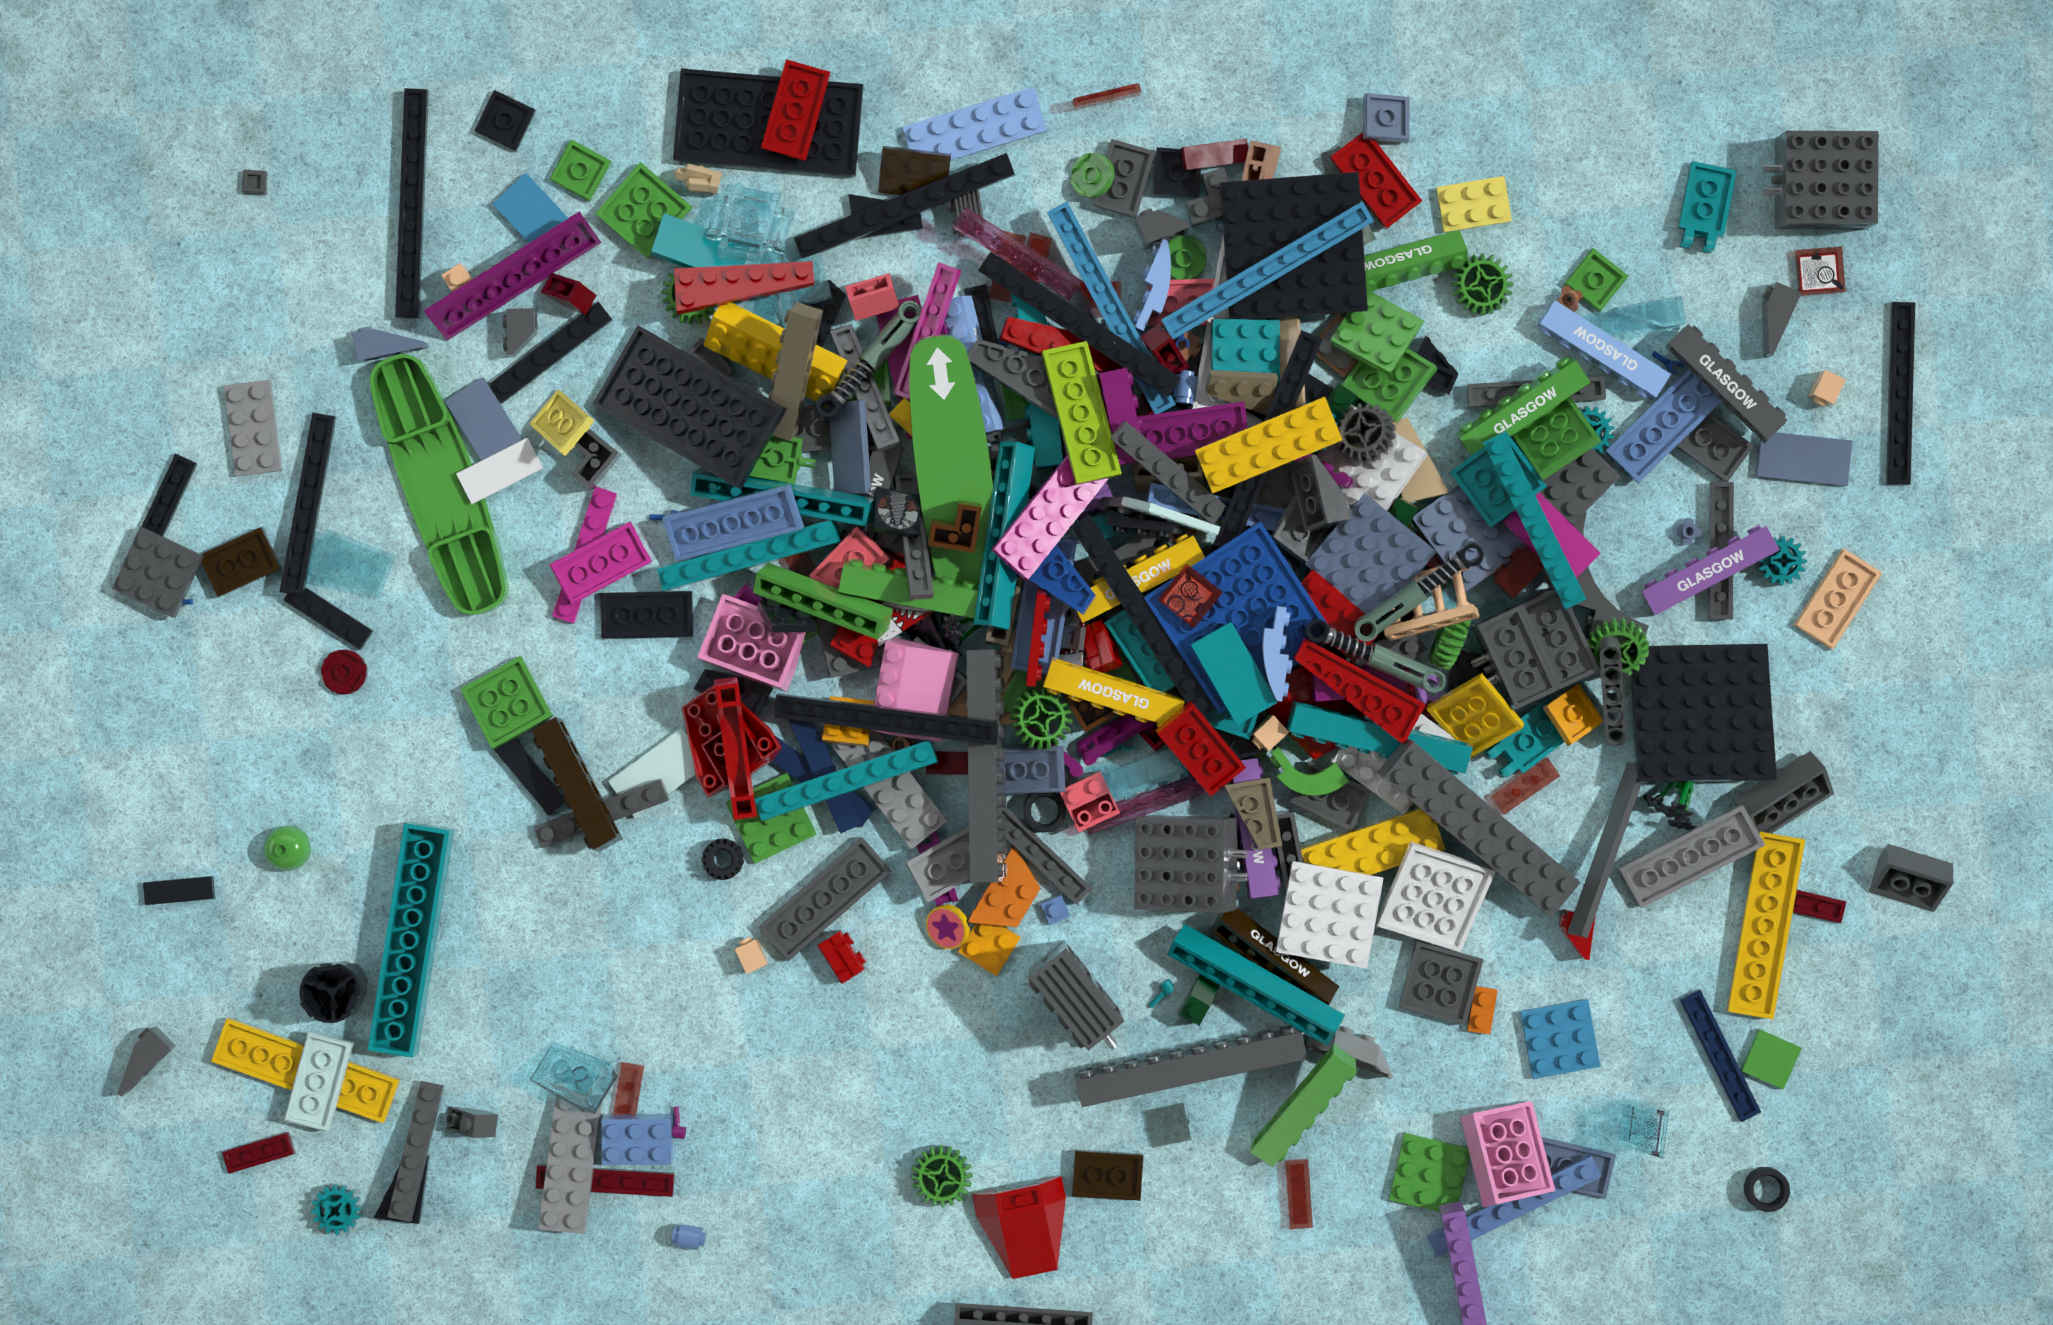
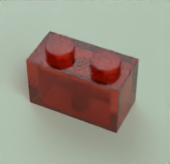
(1517, 572)

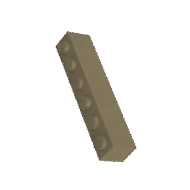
(794, 365)

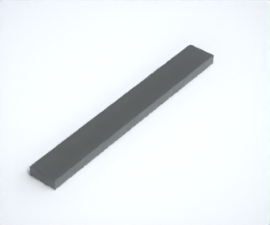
(1605, 853)

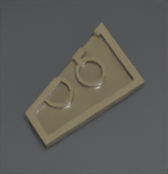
(1248, 387)
(1257, 809)

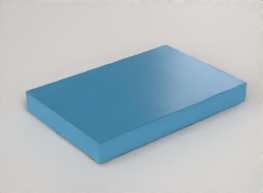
(529, 209)

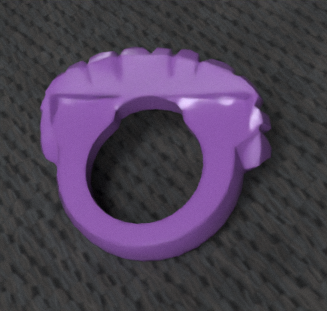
(1423, 696)

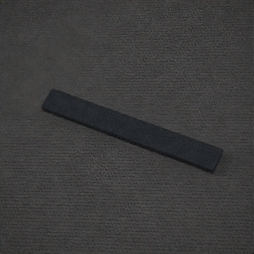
(1900, 393)
(308, 504)

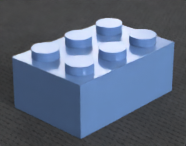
(637, 1139)

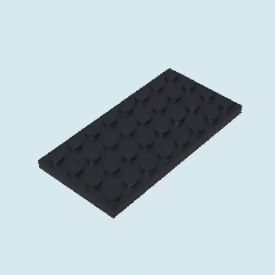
(727, 115)
(689, 407)

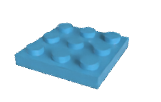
(1560, 1038)

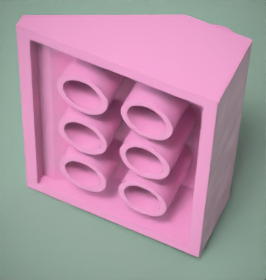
(745, 646)
(916, 679)
(1507, 1153)

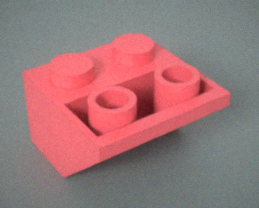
(872, 297)
(1089, 801)

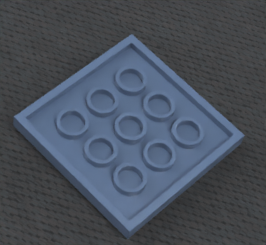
(1455, 521)
(1370, 555)

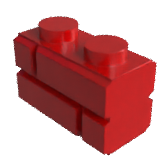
(1100, 648)
(842, 956)

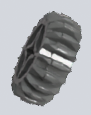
(1383, 432)

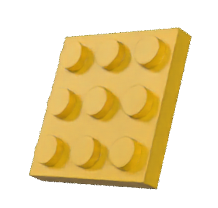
(1475, 714)

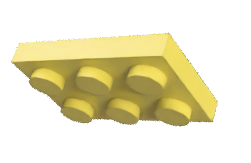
(1473, 204)
(561, 422)

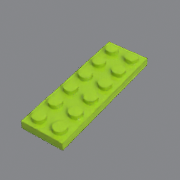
(1081, 413)

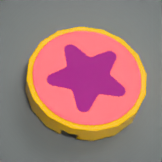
(947, 926)

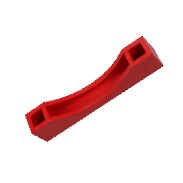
(735, 748)

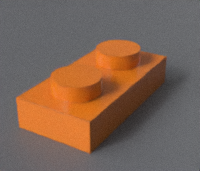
(1482, 1010)

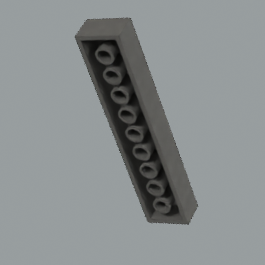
(985, 769)
(1478, 827)
(1190, 1066)

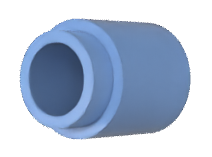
(1186, 389)
(688, 1237)

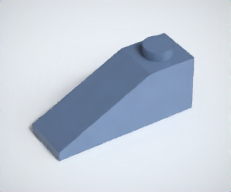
(377, 344)

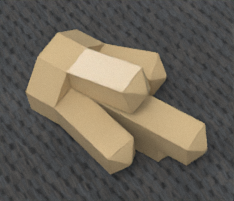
(699, 178)

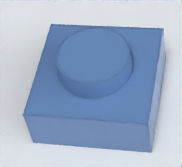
(1055, 909)

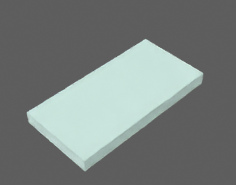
(1170, 515)
(667, 761)
(318, 1081)

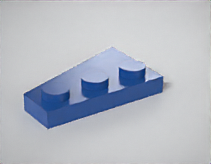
(1063, 581)

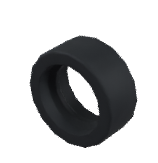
(1044, 827)
(1783, 1195)

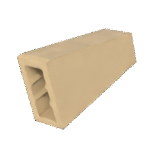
(1426, 480)

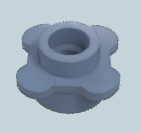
(1681, 531)

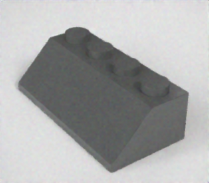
(1794, 792)

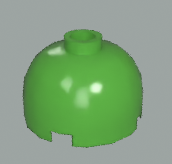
(287, 848)

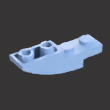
(1158, 279)
(1276, 663)

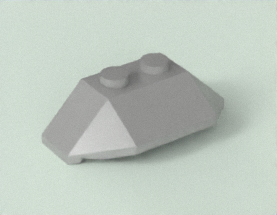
(1363, 1049)

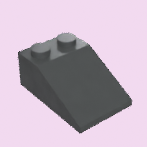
(1318, 495)

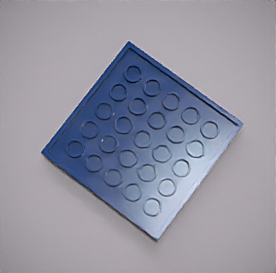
(1252, 583)

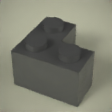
(1207, 208)
(598, 459)

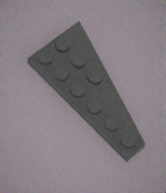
(1016, 371)

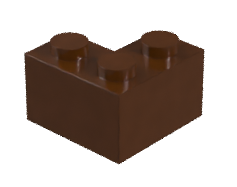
(959, 534)
(1088, 715)

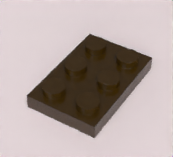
(910, 169)
(240, 562)
(1107, 1175)

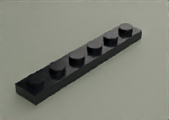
(550, 352)

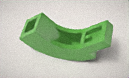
(1319, 783)

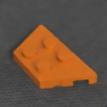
(1008, 900)

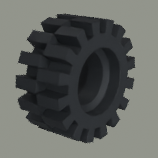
(722, 873)

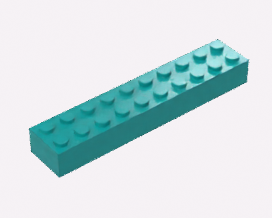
(410, 939)

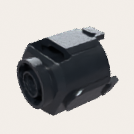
(321, 996)

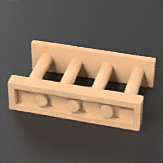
(1441, 618)

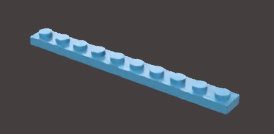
(1267, 270)
(1102, 292)

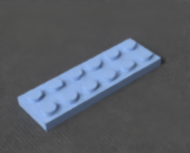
(979, 126)

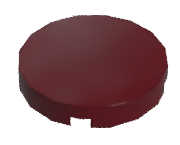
(344, 671)

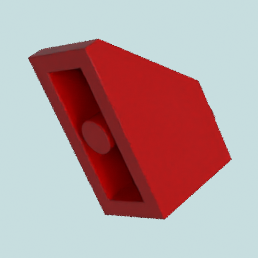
(1580, 944)

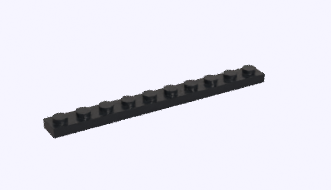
(411, 203)
(905, 206)
(1079, 324)
(1283, 402)
(1141, 613)
(887, 719)

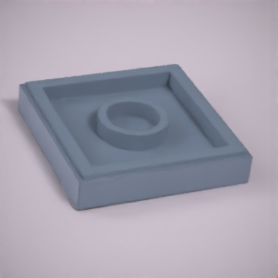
(1385, 118)

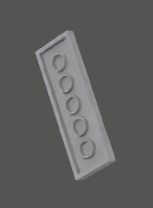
(898, 798)
(1691, 855)
(569, 1168)

